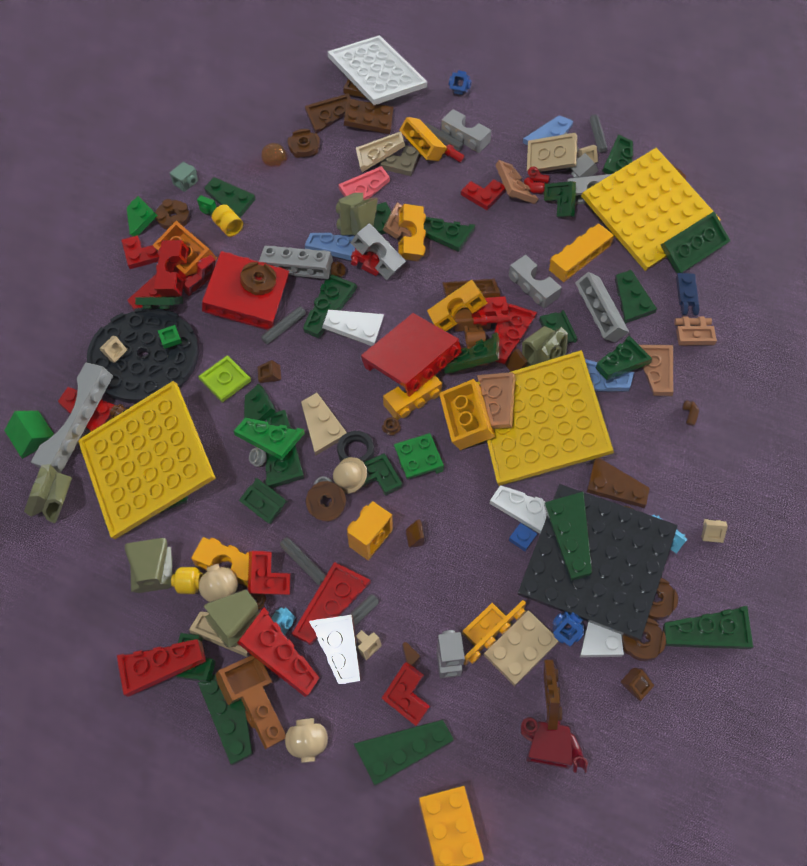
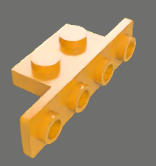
(487, 626)

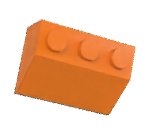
(196, 251)

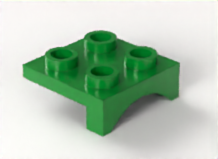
(418, 456)

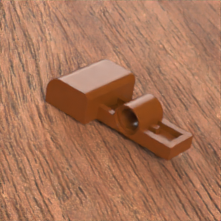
(472, 332)
(246, 683)

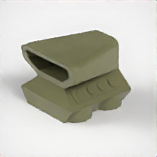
(355, 213)
(544, 345)
(48, 493)
(149, 565)
(231, 616)

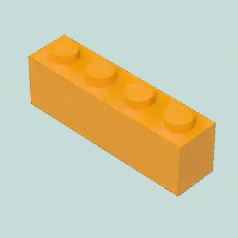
(580, 252)

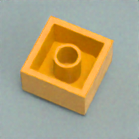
(369, 530)

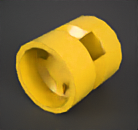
(227, 220)

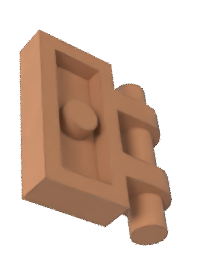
(392, 224)
(697, 334)

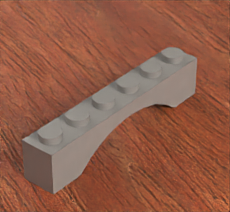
(91, 386)

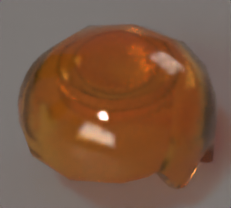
(273, 154)

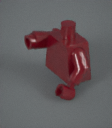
(552, 746)

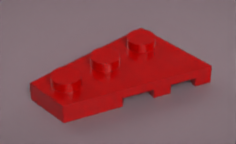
(100, 416)

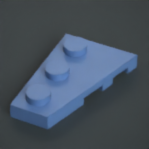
(555, 127)
(337, 244)
(618, 383)

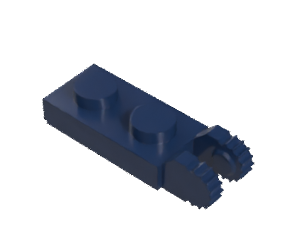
(687, 292)

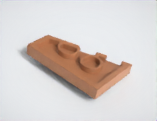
(512, 182)
(660, 370)
(499, 397)

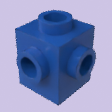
(454, 80)
(571, 634)

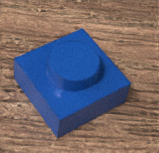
(522, 537)

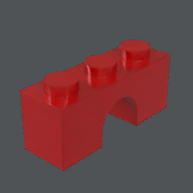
(170, 255)

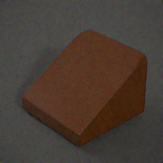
(516, 361)
(269, 372)
(415, 534)
(410, 655)
(637, 683)

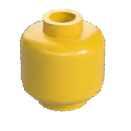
(186, 580)

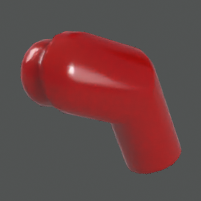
(451, 152)
(536, 176)
(535, 187)

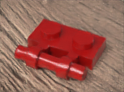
(369, 261)
(493, 312)

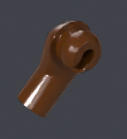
(693, 411)

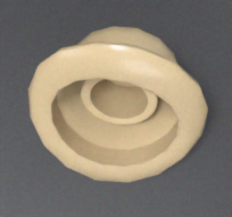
(350, 474)

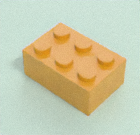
(466, 414)
(451, 828)

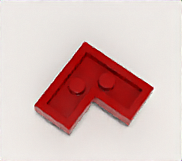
(485, 196)
(138, 256)
(204, 272)
(260, 576)
(401, 694)

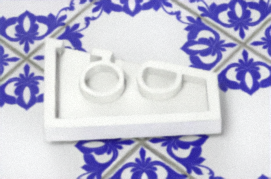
(354, 325)

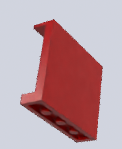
(229, 299)
(412, 353)

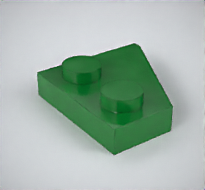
(139, 216)

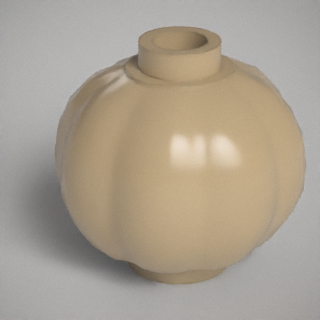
(217, 583)
(306, 740)

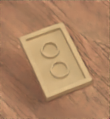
(552, 152)
(521, 648)

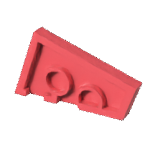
(367, 183)

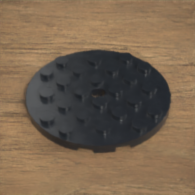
(138, 331)

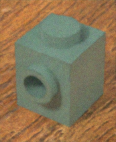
(184, 176)

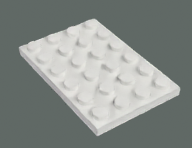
(377, 69)

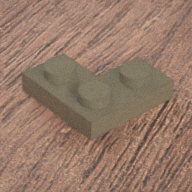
(402, 164)

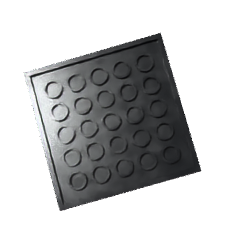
(626, 567)

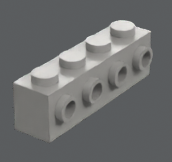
(299, 261)
(601, 307)

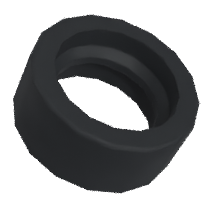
(355, 436)

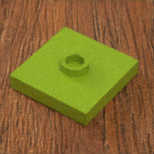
(224, 378)

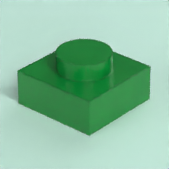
(206, 205)
(169, 336)

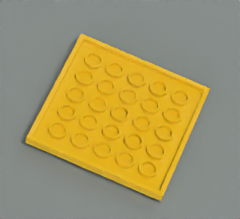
(646, 206)
(552, 421)
(145, 460)

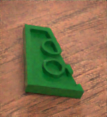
(269, 438)

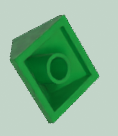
(27, 431)

